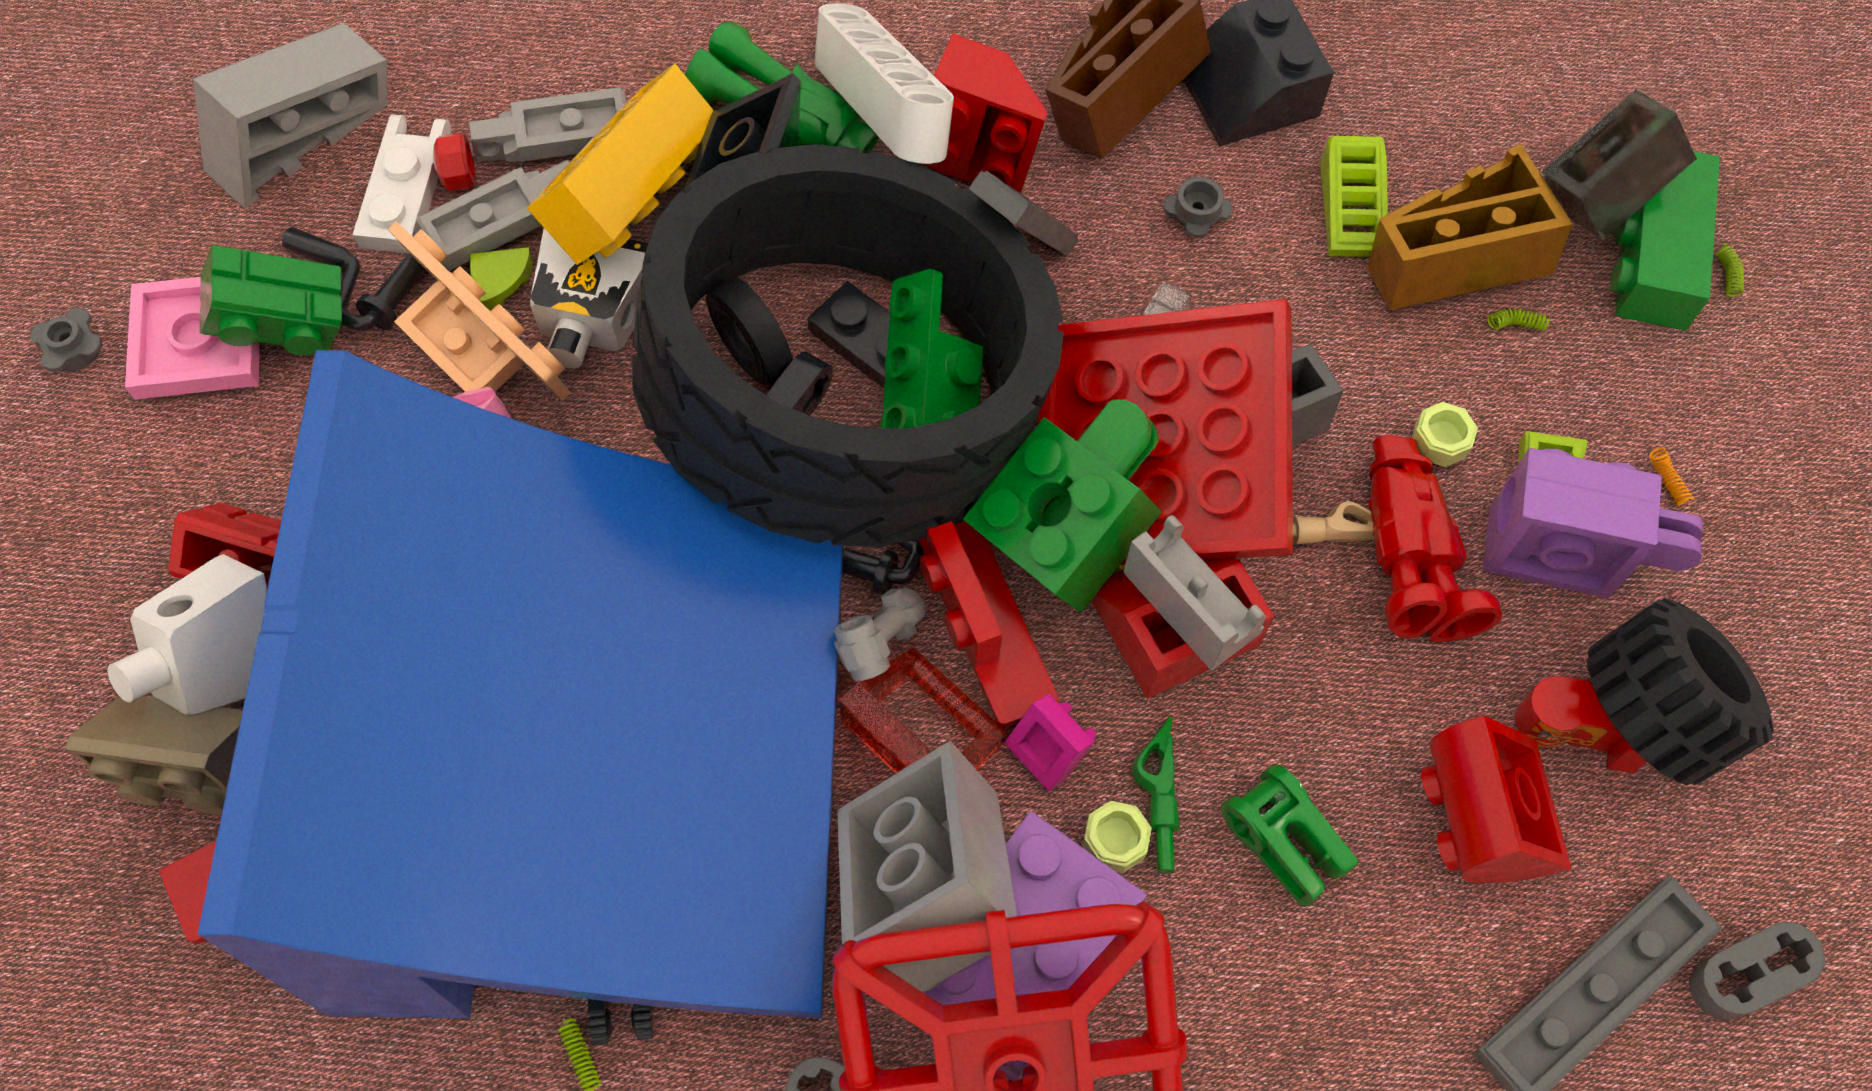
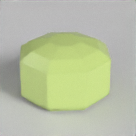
(1445, 433)
(1117, 835)

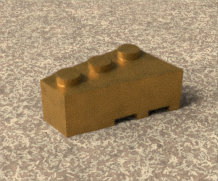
(1472, 237)

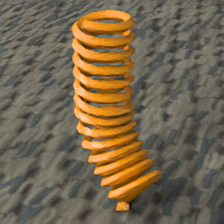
(1670, 475)

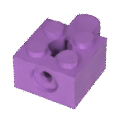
(1585, 524)

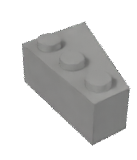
(283, 104)

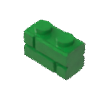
(269, 300)

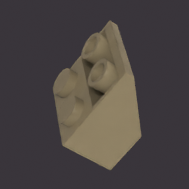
(160, 752)

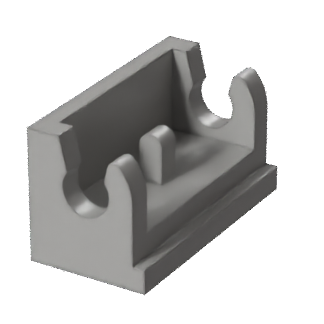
(1191, 595)

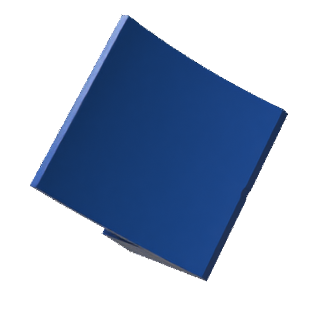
(525, 726)

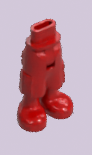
(1421, 543)

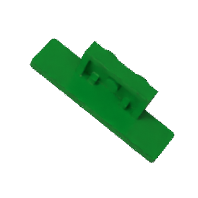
(927, 370)

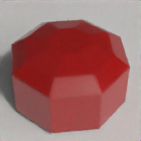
(454, 161)

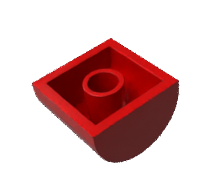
(1494, 804)

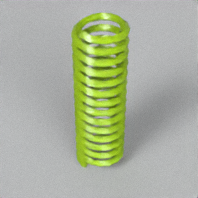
(568, 1036)

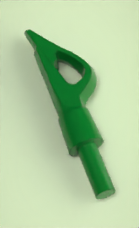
(1163, 804)

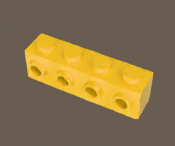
(624, 167)

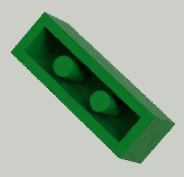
(1669, 250)

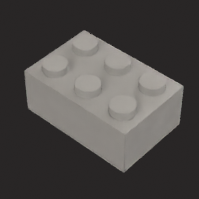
(923, 856)

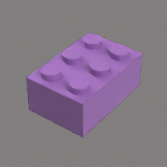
(1046, 876)

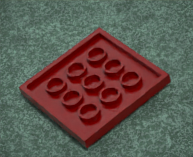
(1221, 411)

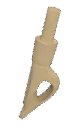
(1335, 527)

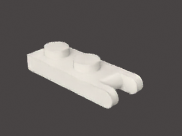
(399, 185)

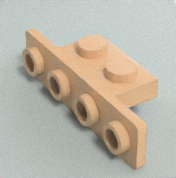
(461, 334)

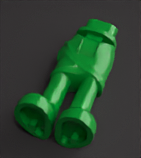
(823, 112)

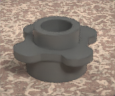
(1199, 193)
(67, 341)

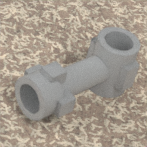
(864, 641)

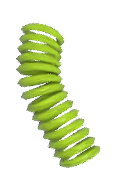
(1725, 259)
(1516, 318)

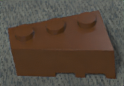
(1124, 68)

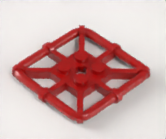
(1032, 1028)

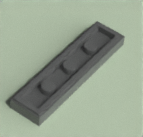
(1598, 990)

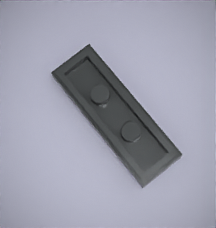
(1024, 212)

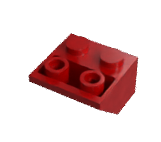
(993, 114)
(1149, 642)

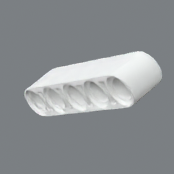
(884, 83)

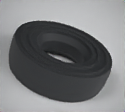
(749, 330)

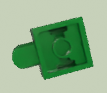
(1096, 506)

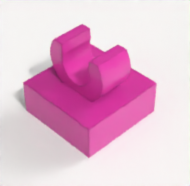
(1050, 741)

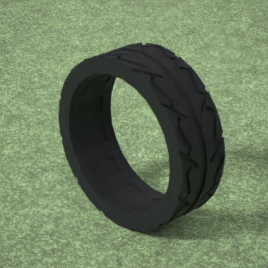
(863, 215)

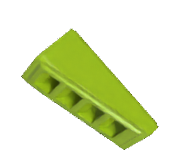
(1353, 161)

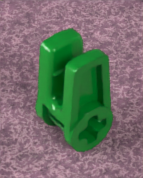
(1293, 814)

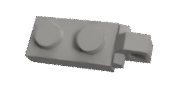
(545, 126)
(487, 215)

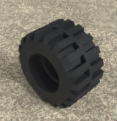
(1679, 692)

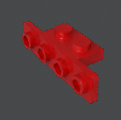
(985, 620)

